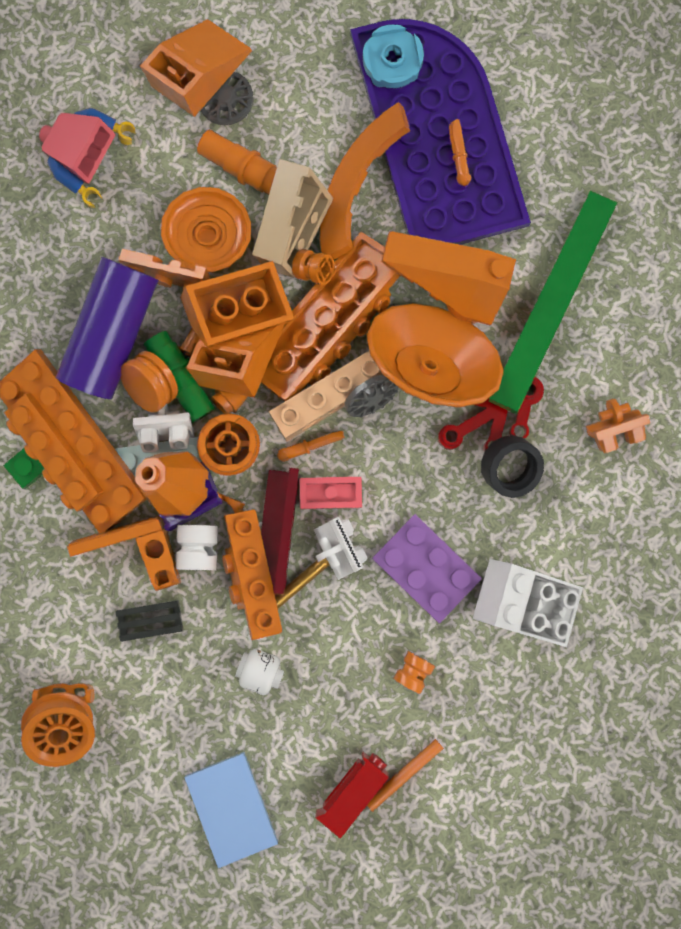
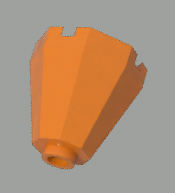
(173, 482)

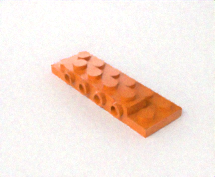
(330, 319)
(68, 443)

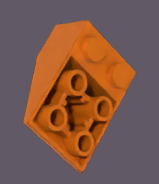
(194, 65)
(234, 364)

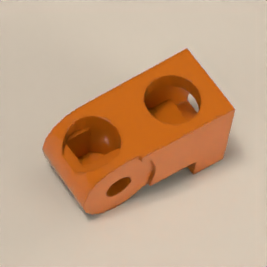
(159, 559)

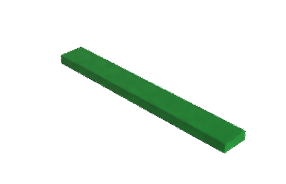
(553, 302)

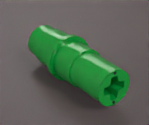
(190, 394)

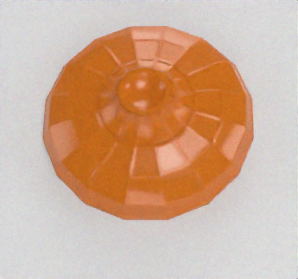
(206, 229)

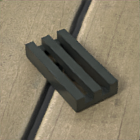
(123, 625)

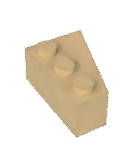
(291, 215)

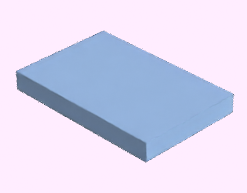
(231, 810)

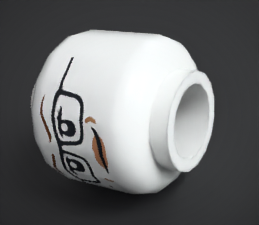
(259, 672)

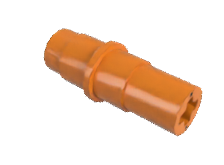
(238, 161)

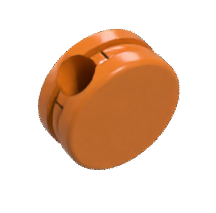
(149, 381)

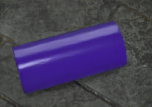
(106, 329)

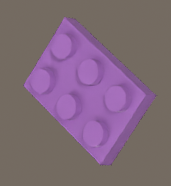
(426, 568)

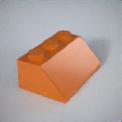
(236, 304)

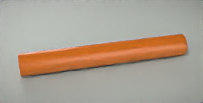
(405, 774)

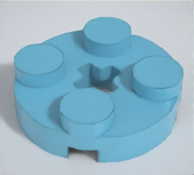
(387, 73)

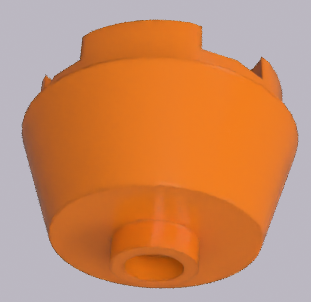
(228, 444)

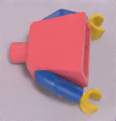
(78, 146)

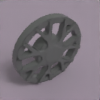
(227, 99)
(371, 396)

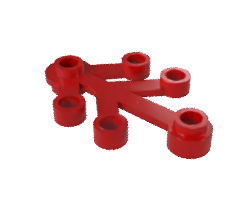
(499, 417)

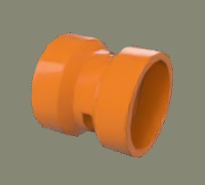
(313, 266)
(414, 672)

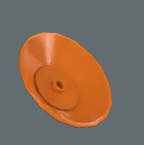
(435, 355)

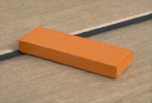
(115, 535)

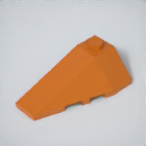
(458, 275)

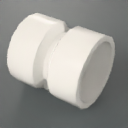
(196, 547)

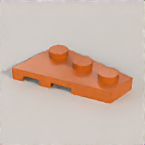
(169, 274)

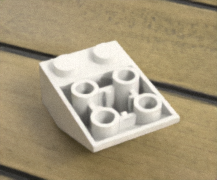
(527, 602)

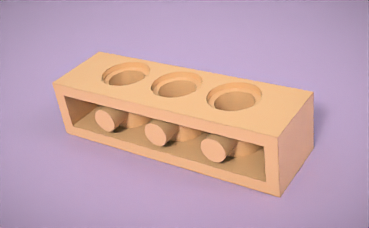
(322, 397)

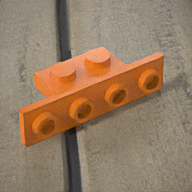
(250, 575)

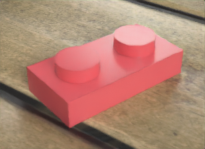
(330, 492)

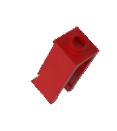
(352, 794)

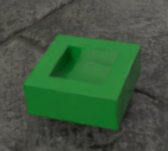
(24, 469)

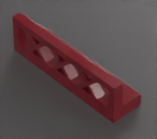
(278, 524)

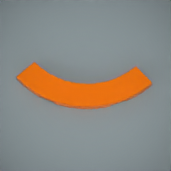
(351, 173)

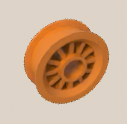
(52, 746)

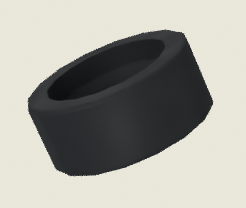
(528, 479)

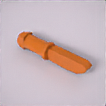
(459, 156)
(304, 447)

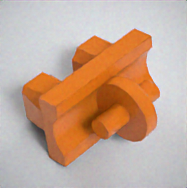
(618, 420)

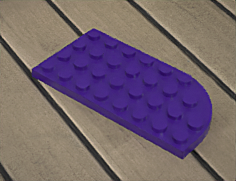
(421, 162)

